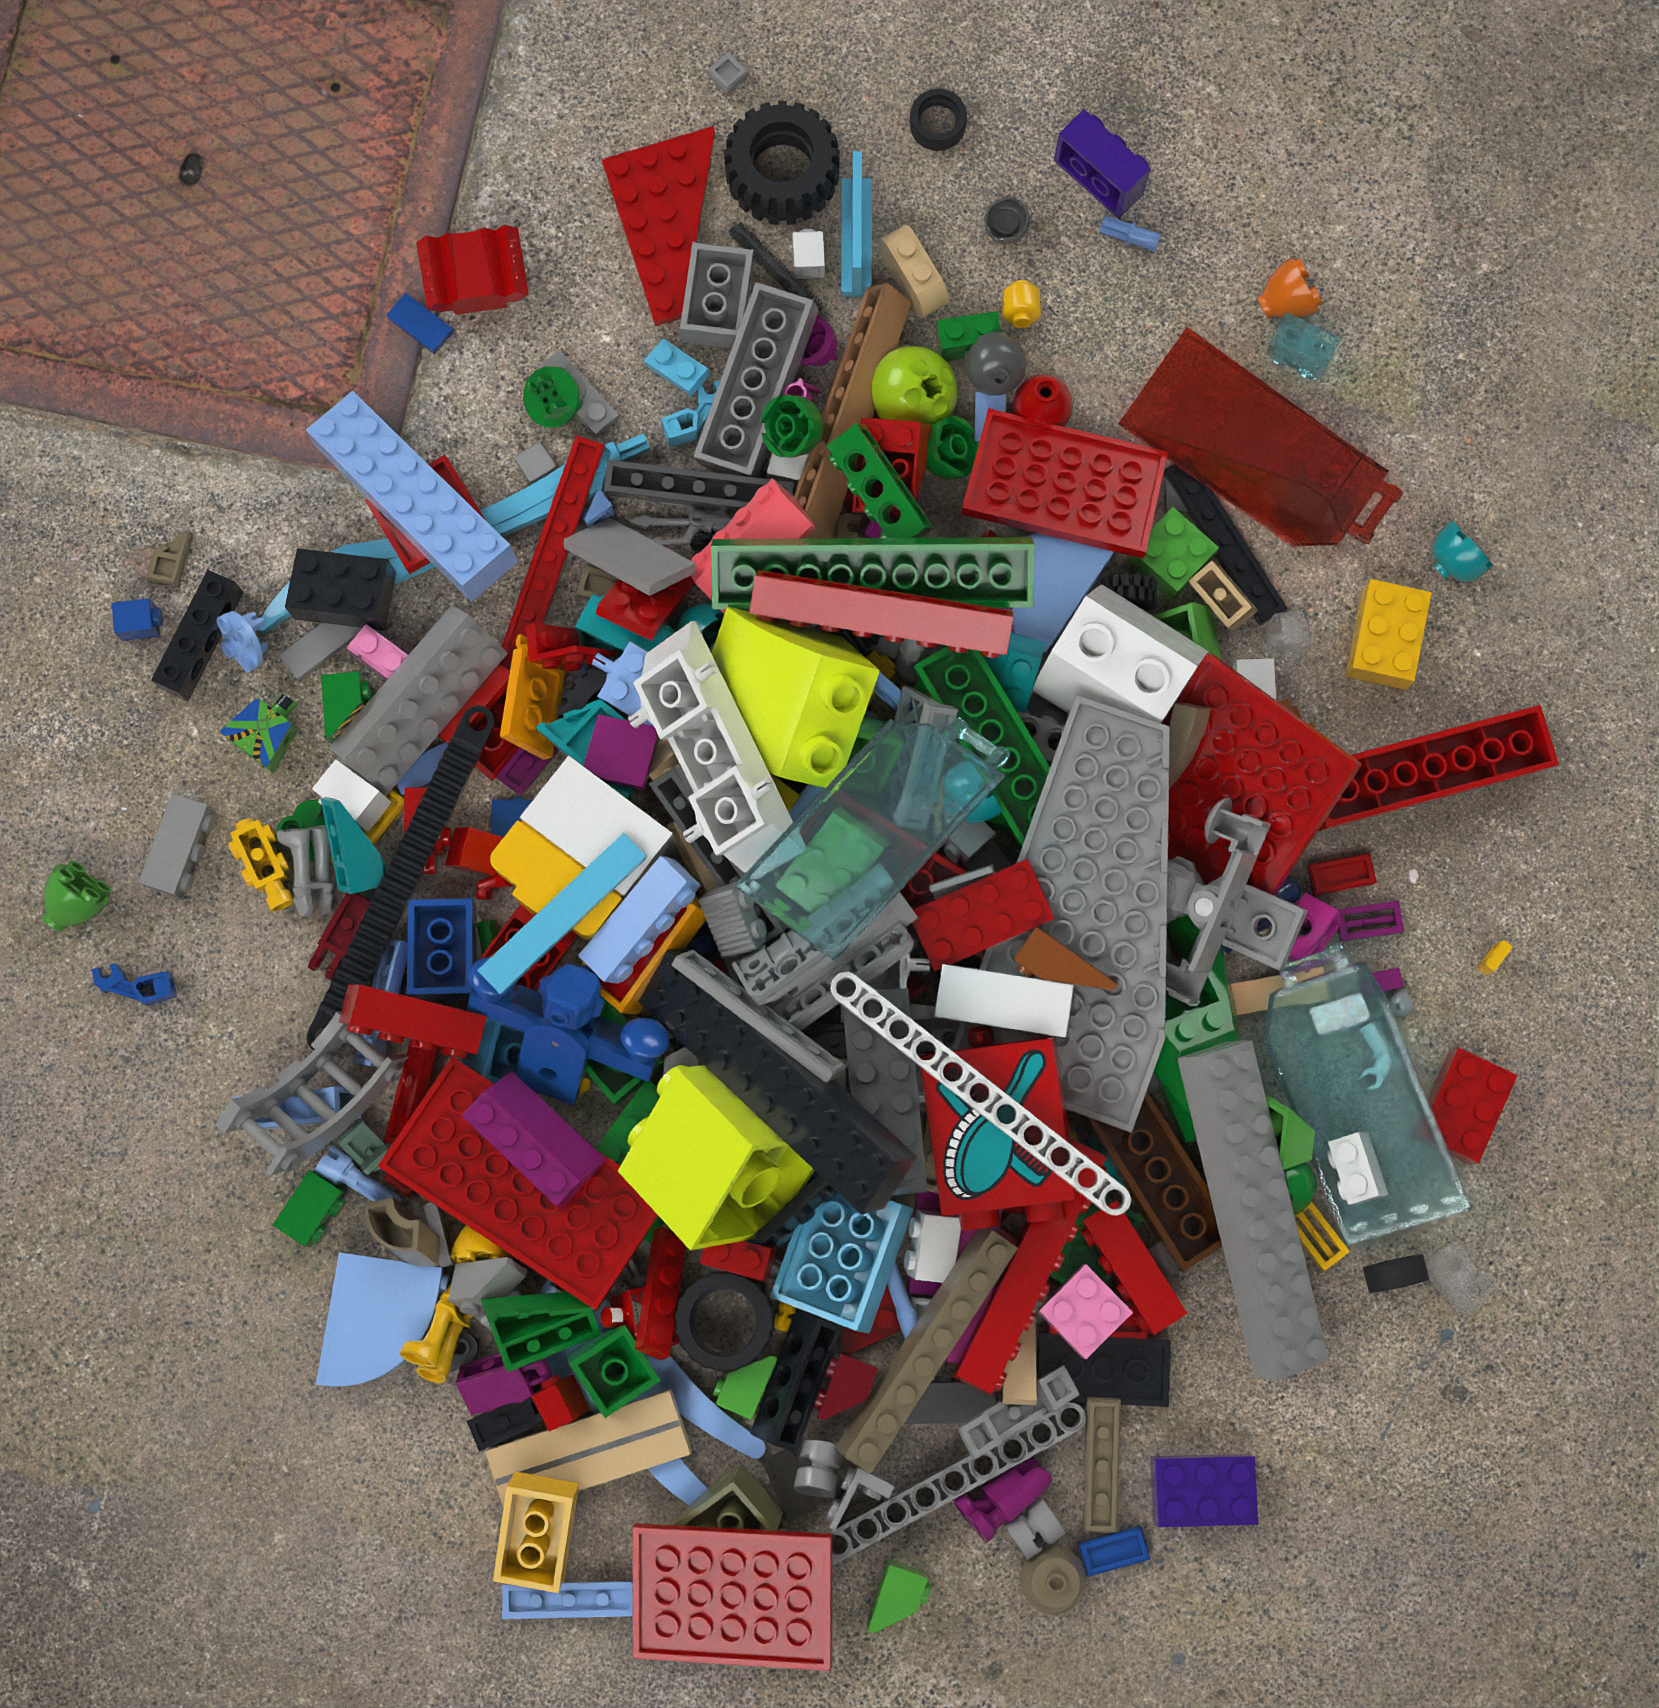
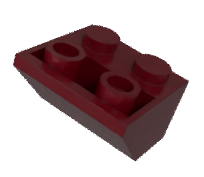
(848, 1385)

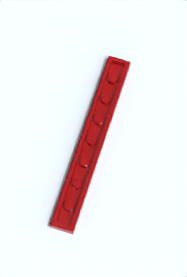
(550, 552)

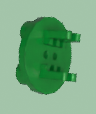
(559, 408)

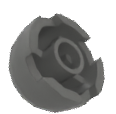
(995, 364)

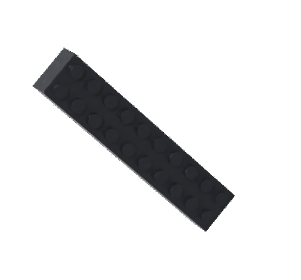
(810, 1116)

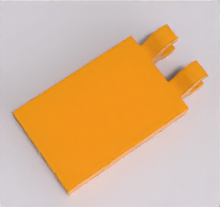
(530, 700)

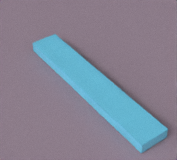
(562, 914)

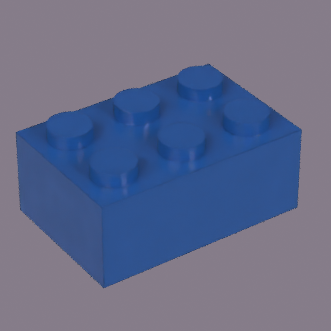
(440, 948)

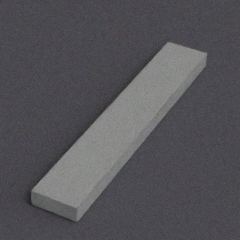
(759, 1016)

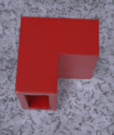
(472, 850)

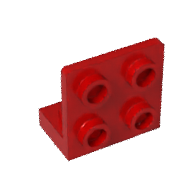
(559, 648)

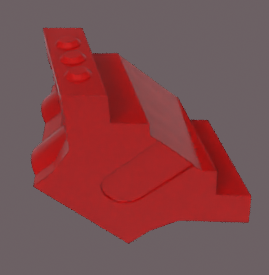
(472, 270)

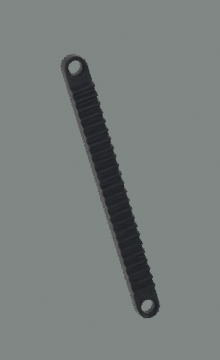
(406, 865)

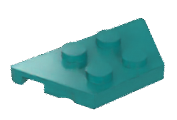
(574, 733)

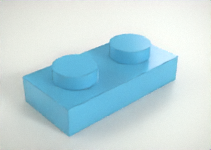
(677, 367)

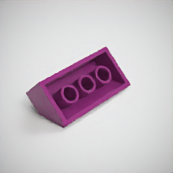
(534, 1139)

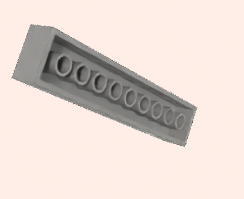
(1253, 1209)

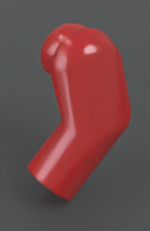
(486, 885)

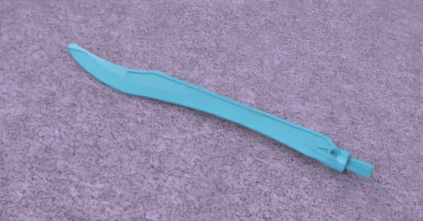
(504, 516)

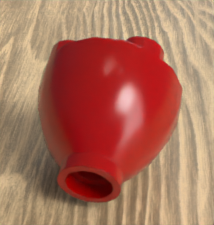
(1049, 410)

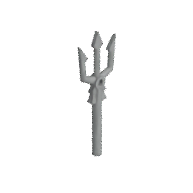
(697, 523)

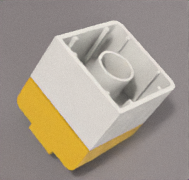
(565, 832)

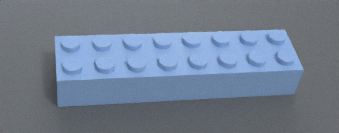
(412, 496)

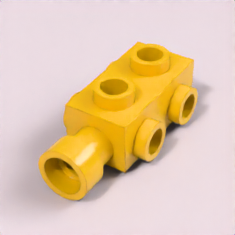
(260, 859)

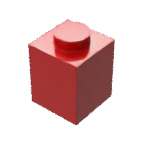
(560, 1401)

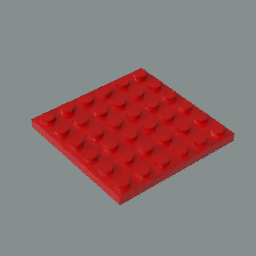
(1262, 762)

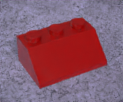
(492, 696)

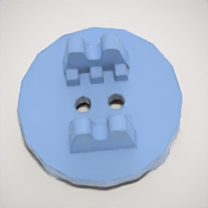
(241, 639)

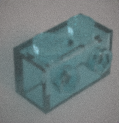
(1302, 347)

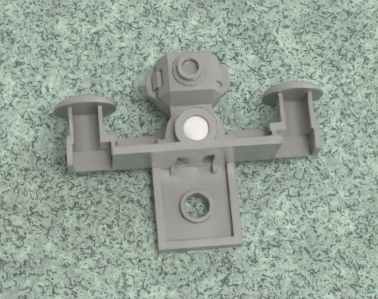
(1228, 906)

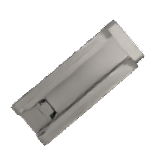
(796, 972)

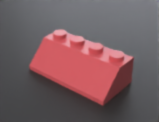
(769, 515)

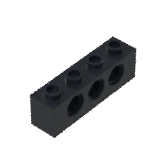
(196, 636)
(796, 1380)

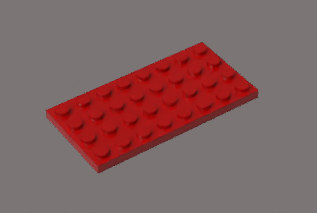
(466, 1176)

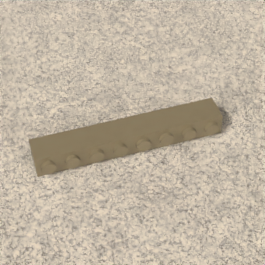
(925, 1349)

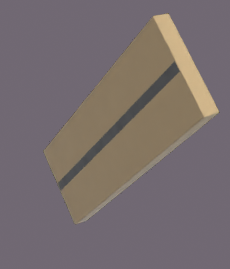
(596, 1446)

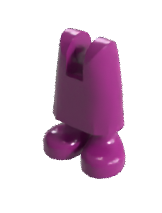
(1004, 1498)

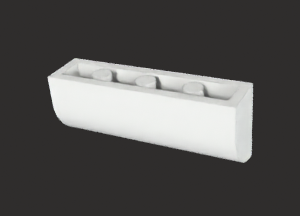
(1004, 1000)

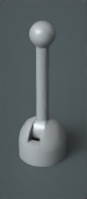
(1401, 1003)

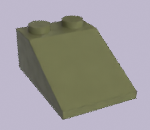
(733, 1502)

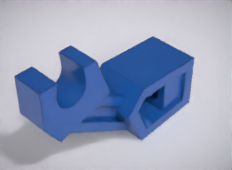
(118, 984)

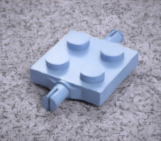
(619, 684)

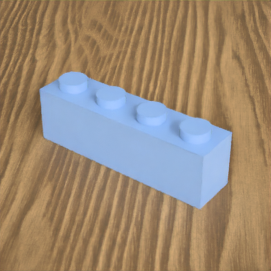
(640, 920)

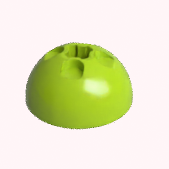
(901, 389)

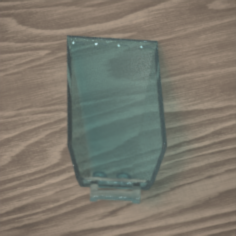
(872, 830)
(1353, 1074)

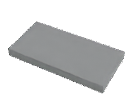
(630, 556)

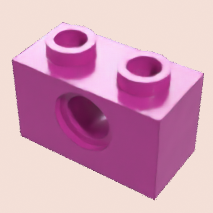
(1323, 923)

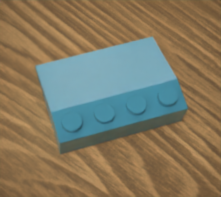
(842, 1262)

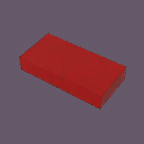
(1341, 874)

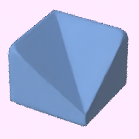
(598, 511)

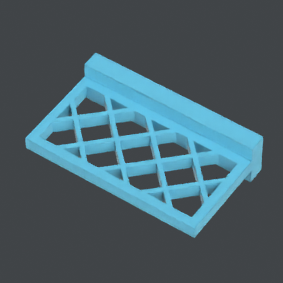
(856, 231)

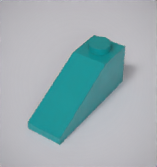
(354, 857)

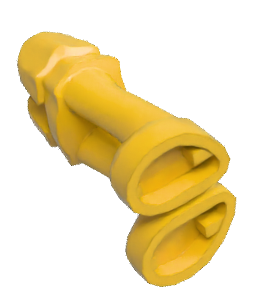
(437, 1349)

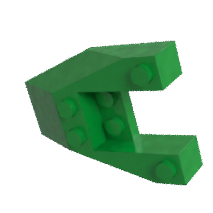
(1195, 1025)

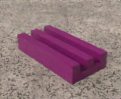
(1396, 917)

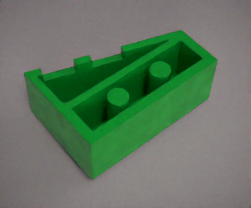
(538, 1325)

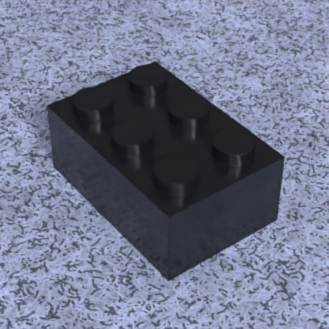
(340, 589)

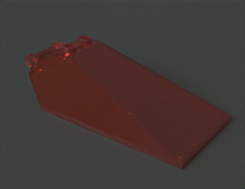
(1257, 447)

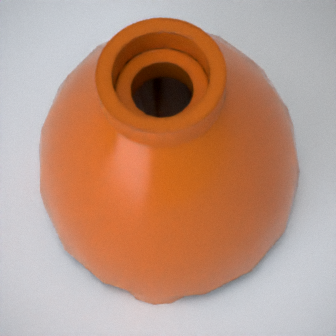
(1289, 293)

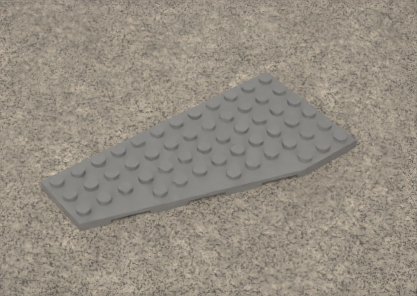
(1104, 872)

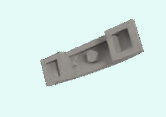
(1003, 1420)

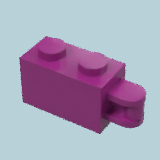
(488, 1385)

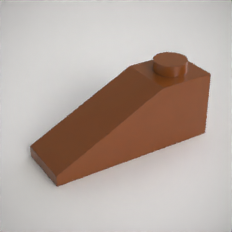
(1054, 961)

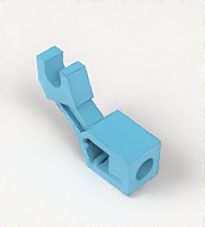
(671, 423)

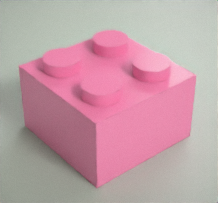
(1084, 1311)

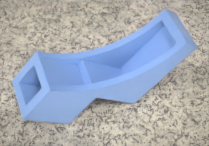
(335, 1097)

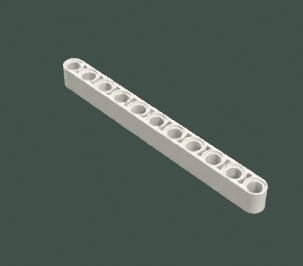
(996, 1097)

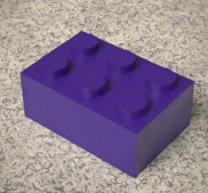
(1102, 163)
(1204, 1490)

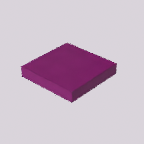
(621, 752)

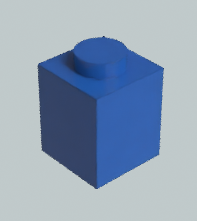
(136, 619)

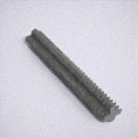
(774, 268)

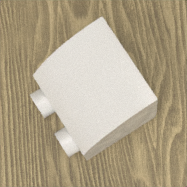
(1118, 659)

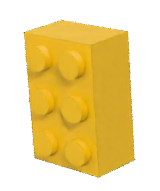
(1388, 634)
(536, 1532)

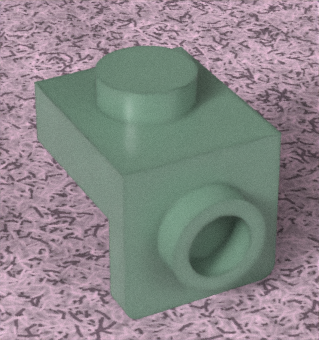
(364, 1146)

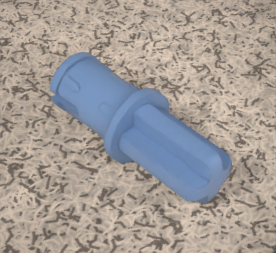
(1130, 233)

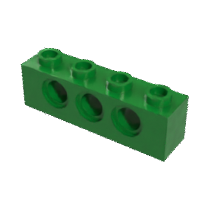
(844, 452)

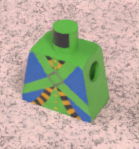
(263, 730)

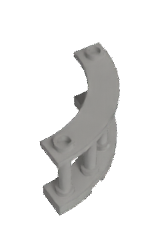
(293, 1082)

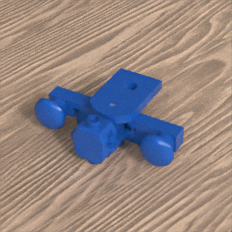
(565, 1030)

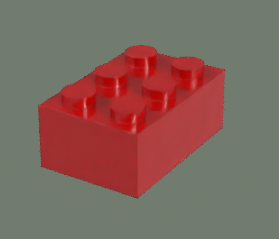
(1469, 1102)

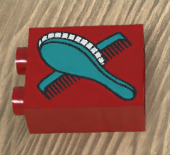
(977, 1162)

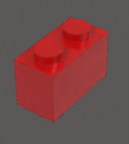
(741, 1258)

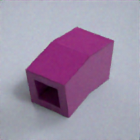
(1389, 979)

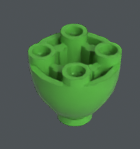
(72, 896)

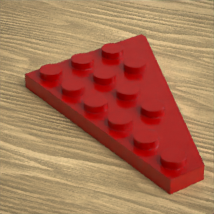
(660, 208)

